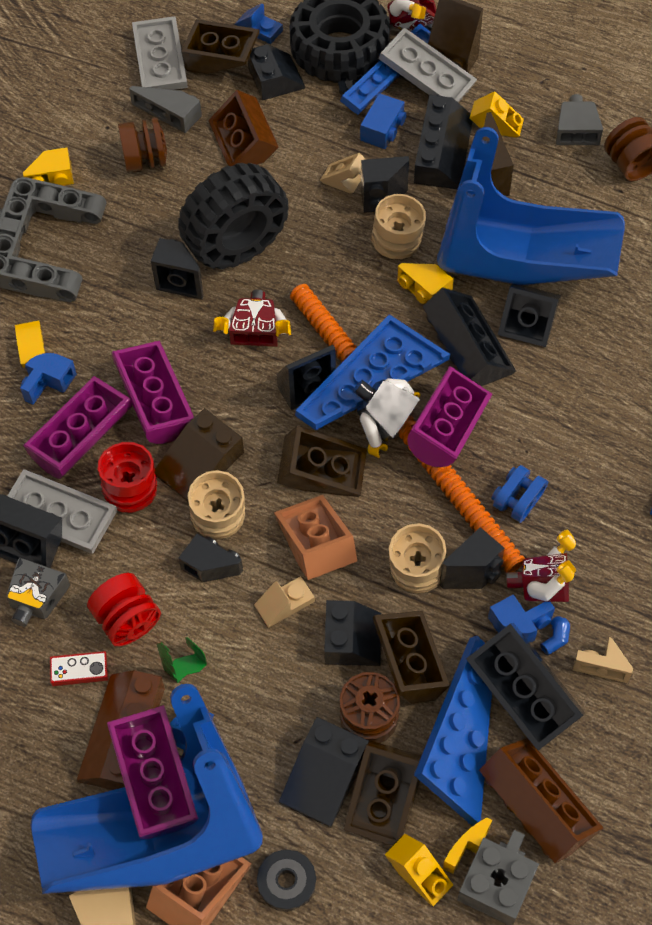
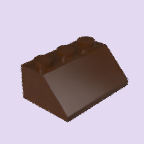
(243, 130)

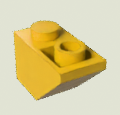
(506, 118)
(52, 167)
(423, 280)
(419, 868)

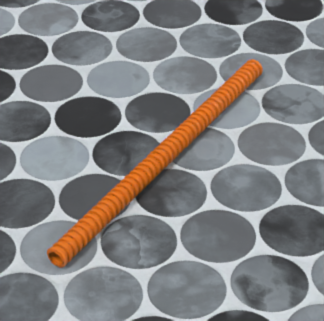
(445, 476)

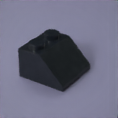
(273, 72)
(383, 178)
(176, 269)
(529, 314)
(473, 563)
(351, 634)

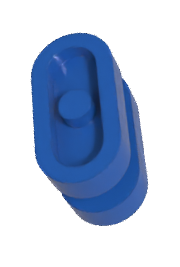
(516, 479)

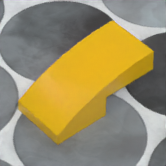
(29, 341)
(469, 840)

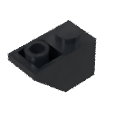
(208, 561)

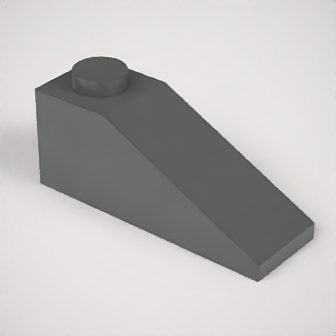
(168, 105)

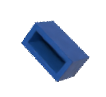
(382, 121)

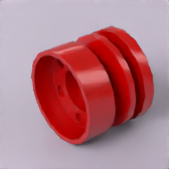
(127, 476)
(123, 609)

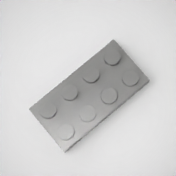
(159, 54)
(426, 67)
(82, 515)

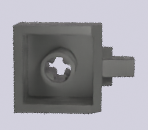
(501, 862)

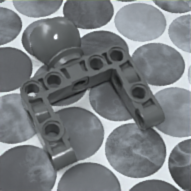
(62, 202)

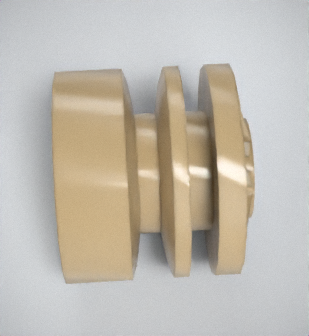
(398, 226)
(216, 491)
(415, 544)

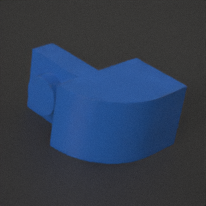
(44, 371)
(528, 622)

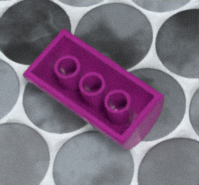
(153, 391)
(447, 419)
(77, 427)
(152, 773)

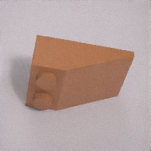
(316, 537)
(199, 896)

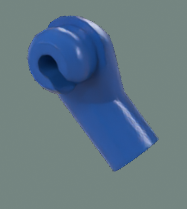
(560, 636)

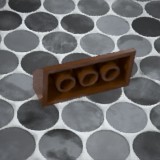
(124, 696)
(540, 799)

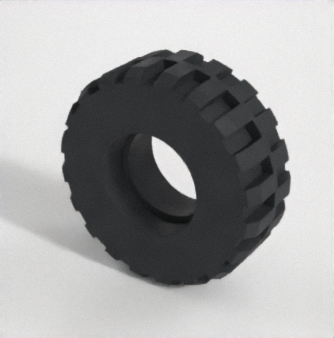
(338, 56)
(233, 215)

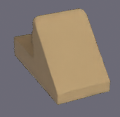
(344, 173)
(283, 601)
(610, 666)

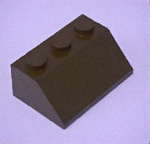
(411, 656)

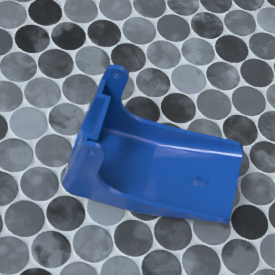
(523, 240)
(96, 840)

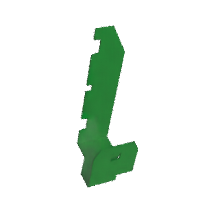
(184, 665)

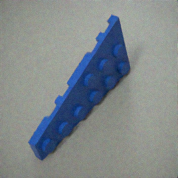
(386, 353)
(460, 742)

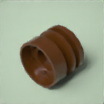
(142, 144)
(631, 148)
(368, 721)

